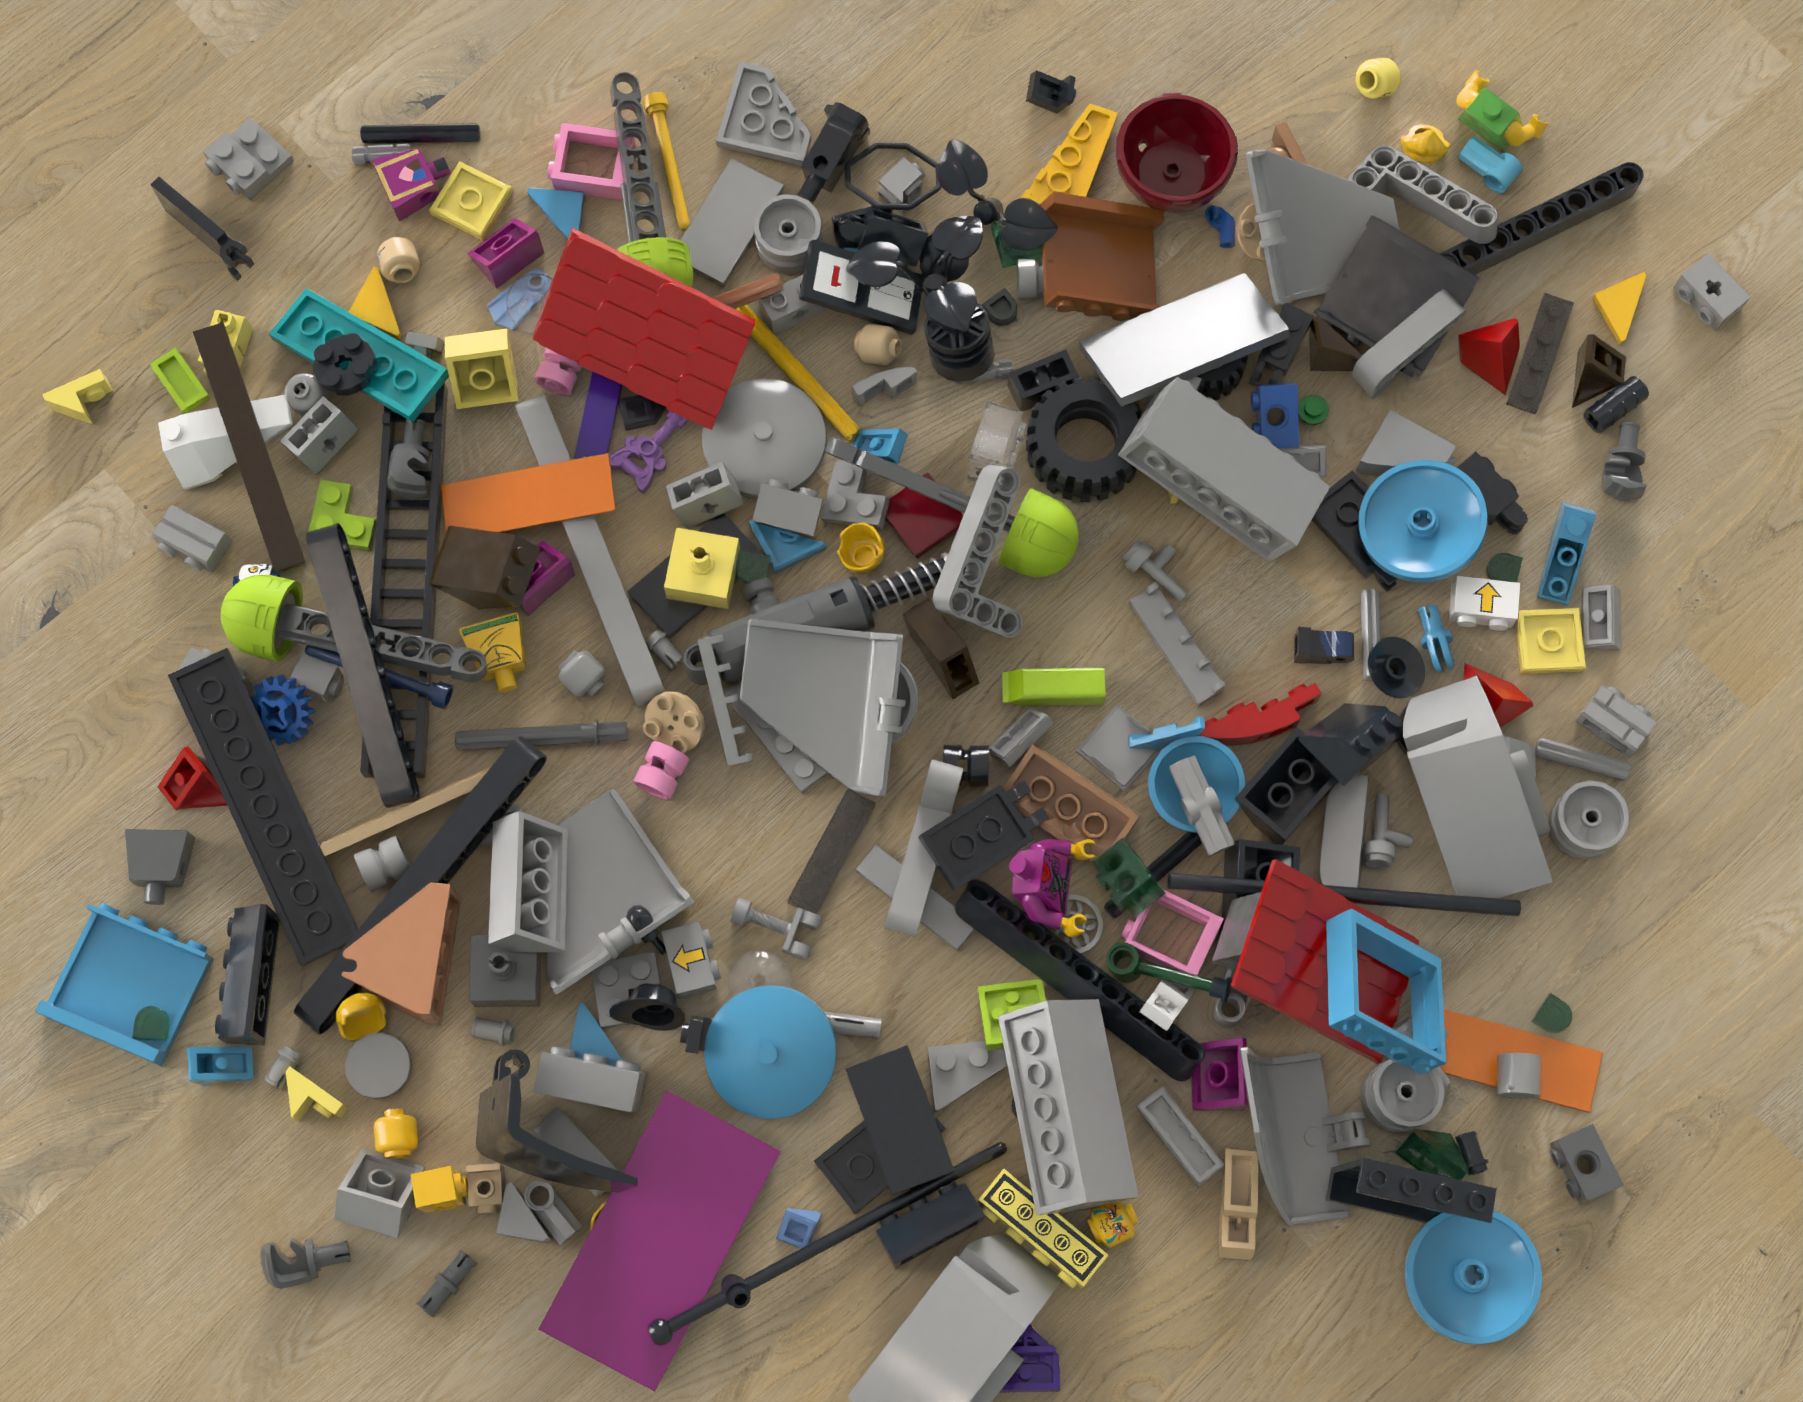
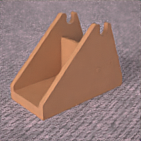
(410, 954)

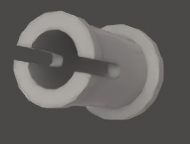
(664, 649)
(493, 1030)
(286, 1059)

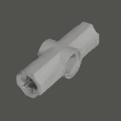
(1201, 805)

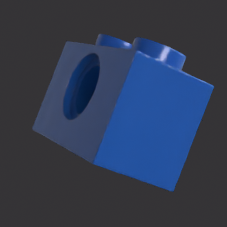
(1285, 397)

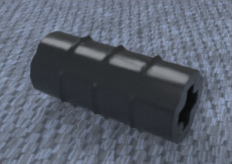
(1616, 404)

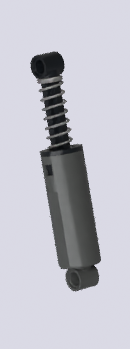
(833, 606)

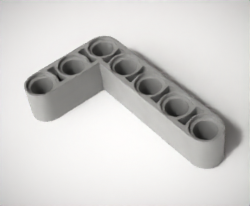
(1425, 182)
(978, 556)
(918, 866)

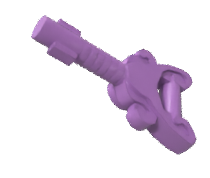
(647, 450)

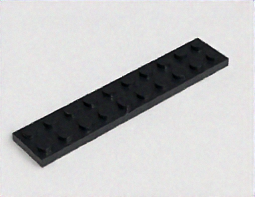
(264, 806)

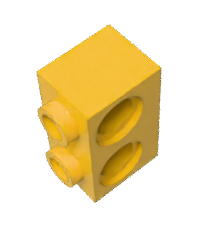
(439, 1189)

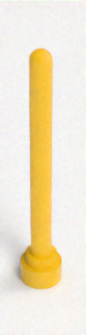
(656, 106)

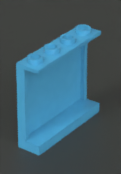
(117, 973)

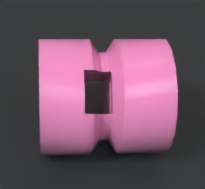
(557, 373)
(654, 778)

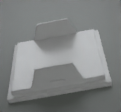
(1110, 752)

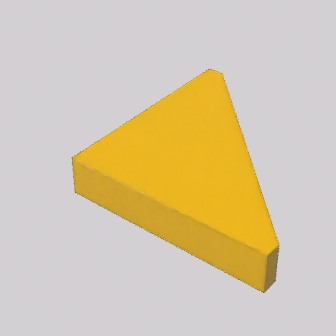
(1619, 304)
(374, 305)

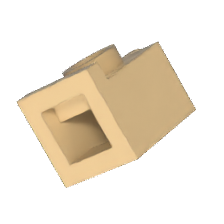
(495, 1177)

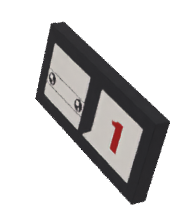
(830, 286)

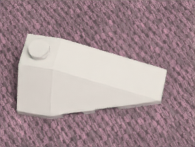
(200, 444)

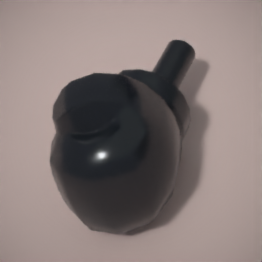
(640, 918)

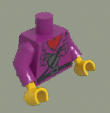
(1044, 881)

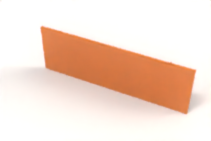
(531, 496)
(1566, 1069)

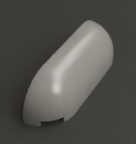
(1344, 833)

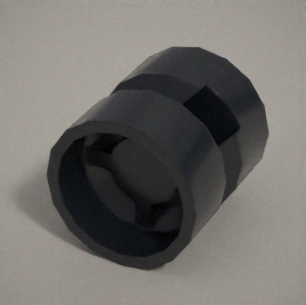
(977, 763)

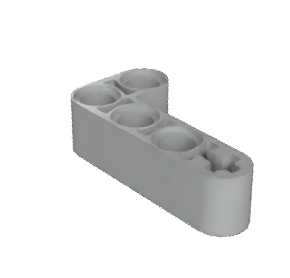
(1404, 343)

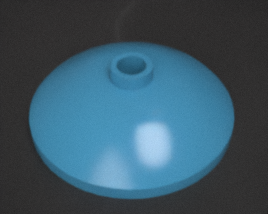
(1218, 766)

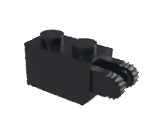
(884, 226)
(1281, 354)
(1498, 494)

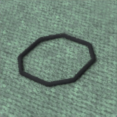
(882, 206)

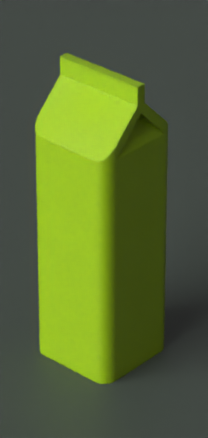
(1054, 686)

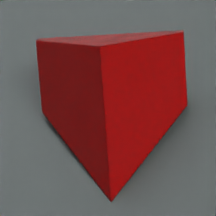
(1491, 352)
(1502, 695)
(190, 783)

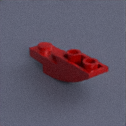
(1249, 725)

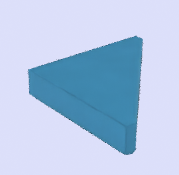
(560, 207)
(784, 546)
(1166, 734)
(590, 1038)

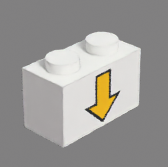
(1484, 603)

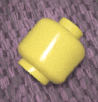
(1378, 78)

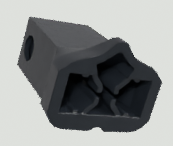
(834, 146)

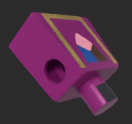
(410, 180)

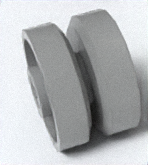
(784, 232)
(1585, 804)
(1397, 1110)

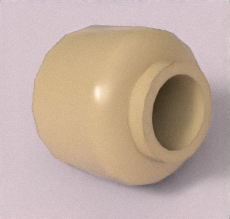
(398, 260)
(877, 344)

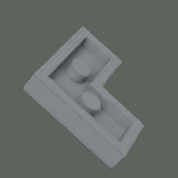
(847, 503)
(617, 978)

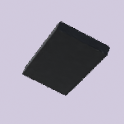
(674, 614)
(900, 1120)

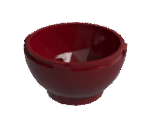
(1179, 136)

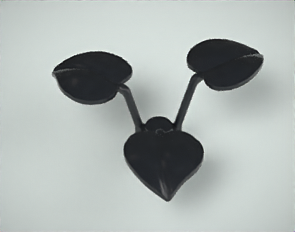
(1024, 223)
(945, 303)

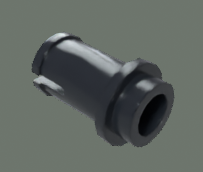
(1472, 1153)

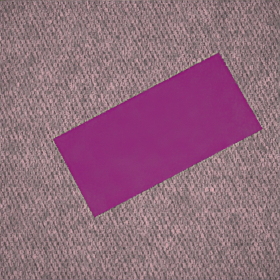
(659, 1240)

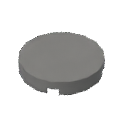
(378, 1066)

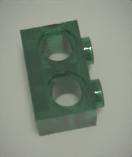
(1128, 878)

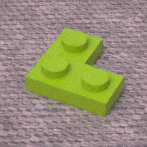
(332, 508)
(1003, 999)

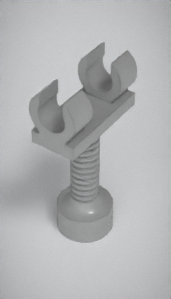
(745, 913)

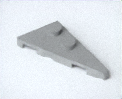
(960, 1068)

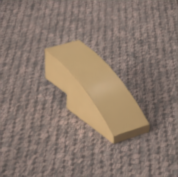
(1238, 1204)

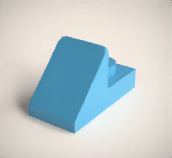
(882, 443)
(220, 1064)

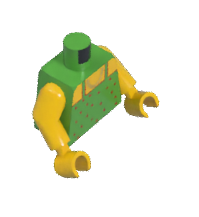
(1493, 117)

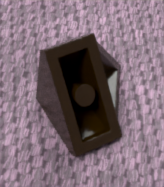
(1329, 349)
(1597, 369)

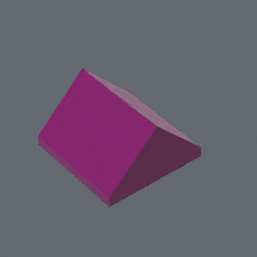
(507, 252)
(548, 576)
(1220, 1077)

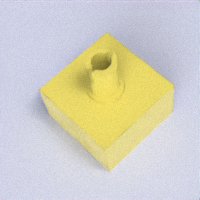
(481, 368)
(702, 568)

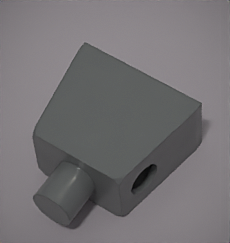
(158, 860)

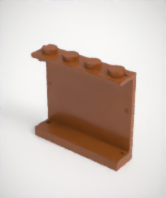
(1100, 257)

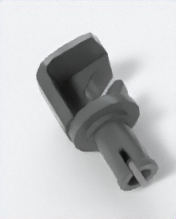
(410, 453)
(1621, 469)
(288, 1272)

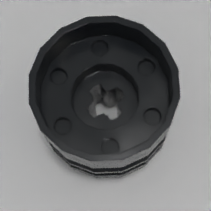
(960, 354)

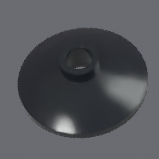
(1404, 661)

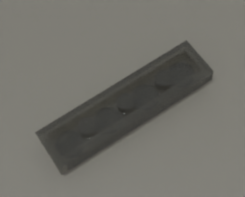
(1539, 353)
(831, 852)

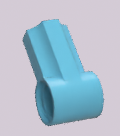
(1496, 168)

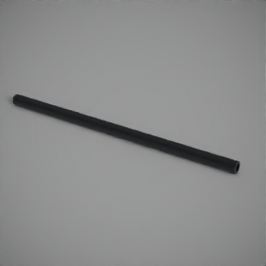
(1356, 895)

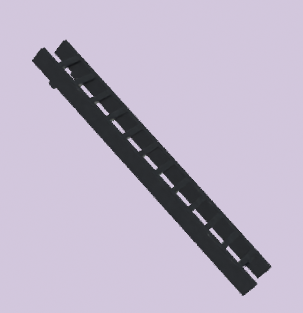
(381, 562)

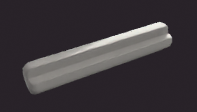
(1370, 625)
(1582, 759)

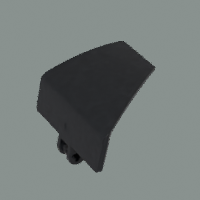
(508, 1144)

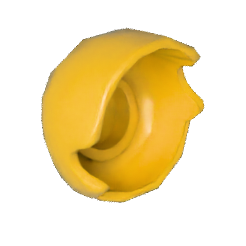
(861, 548)
(360, 1016)

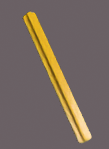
(801, 377)

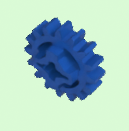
(285, 710)

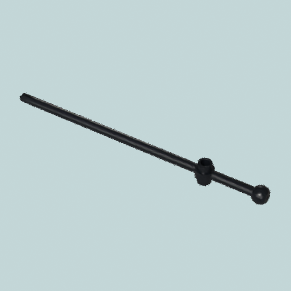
(737, 1290)

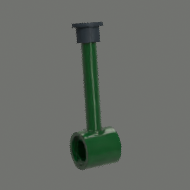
(1216, 987)

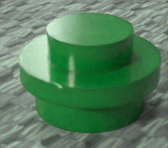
(1313, 409)

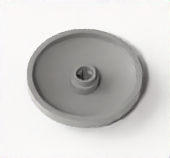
(767, 434)

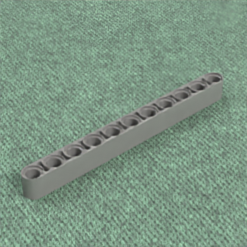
(595, 563)

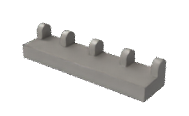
(1176, 645)
(720, 700)

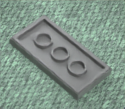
(726, 221)

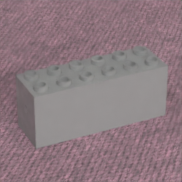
(1224, 470)
(1067, 1106)

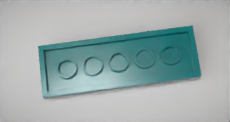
(403, 376)

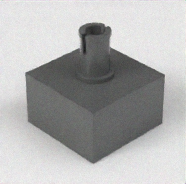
(503, 976)

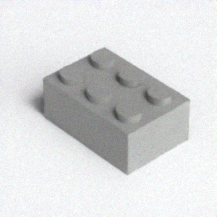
(590, 1079)

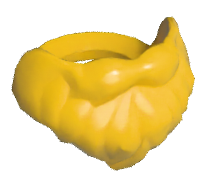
(1425, 146)

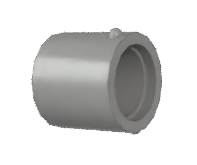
(1519, 1075)

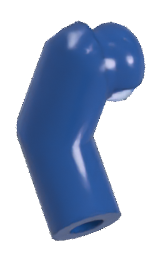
(1223, 223)

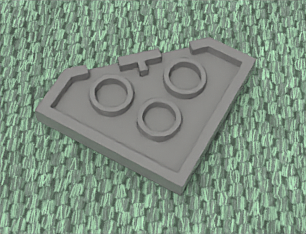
(762, 119)

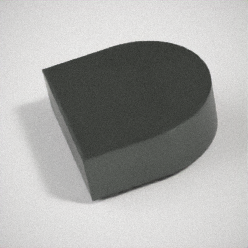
(1001, 308)

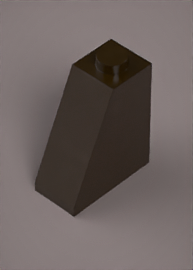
(941, 648)

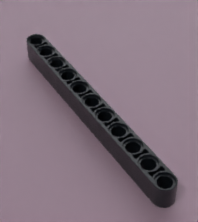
(435, 864)

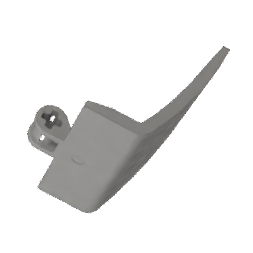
(1308, 222)
(828, 695)
(607, 874)
(1297, 1134)

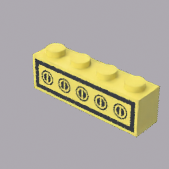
(1048, 1234)

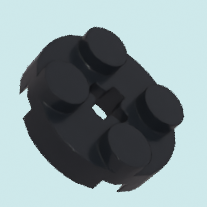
(340, 349)

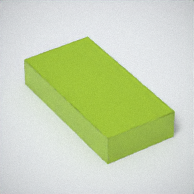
(180, 381)

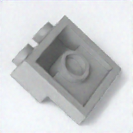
(247, 159)

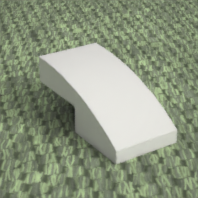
(1166, 1003)

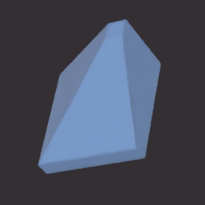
(798, 1226)

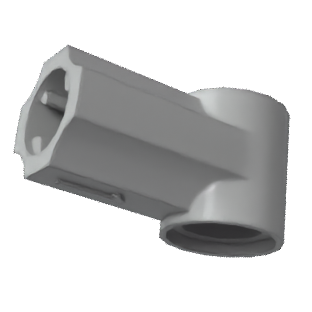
(554, 1214)

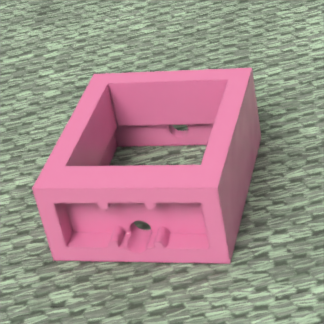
(579, 183)
(1209, 920)

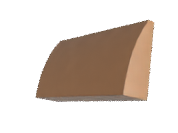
(1072, 802)

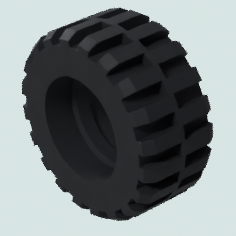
(1060, 470)

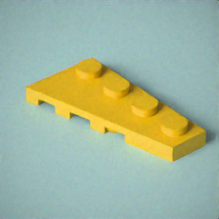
(1077, 158)

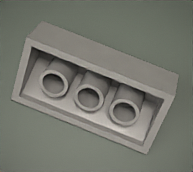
(528, 884)

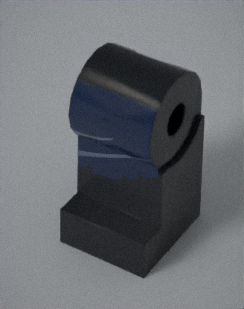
(1323, 646)

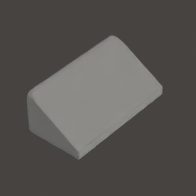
(1602, 617)

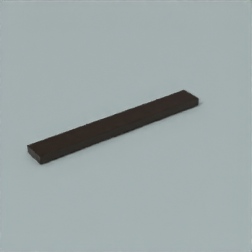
(249, 446)

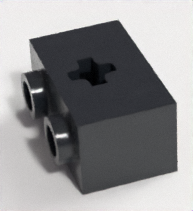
(1033, 380)

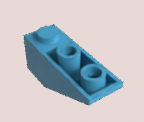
(1565, 552)

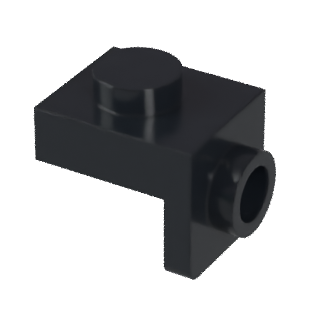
(1050, 92)
(695, 1033)

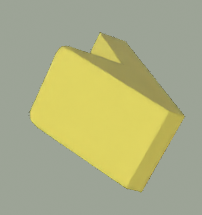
(70, 398)
(303, 1093)

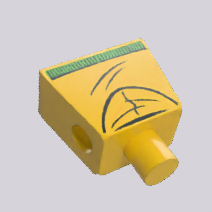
(503, 647)

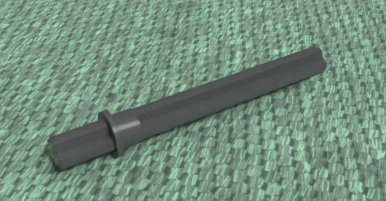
(543, 735)

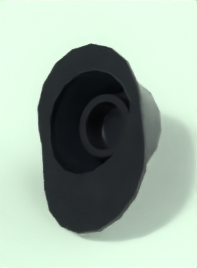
(650, 1007)

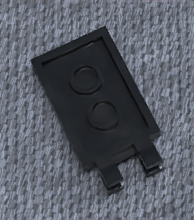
(202, 227)
(1339, 522)
(981, 834)
(855, 1167)

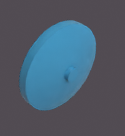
(1423, 521)
(770, 1051)
(1473, 1277)

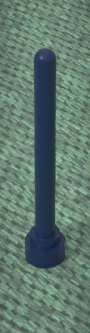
(437, 693)

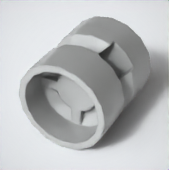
(1029, 278)
(381, 864)

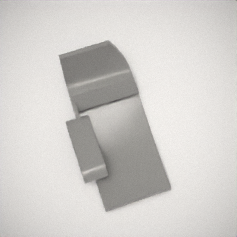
(1476, 793)
(963, 1329)

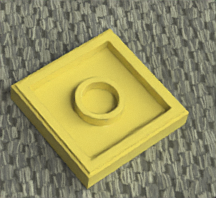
(471, 200)
(1550, 641)

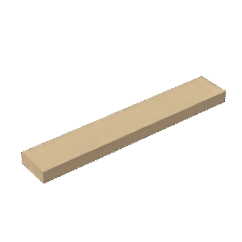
(401, 814)

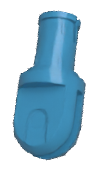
(1436, 637)

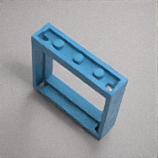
(1355, 931)

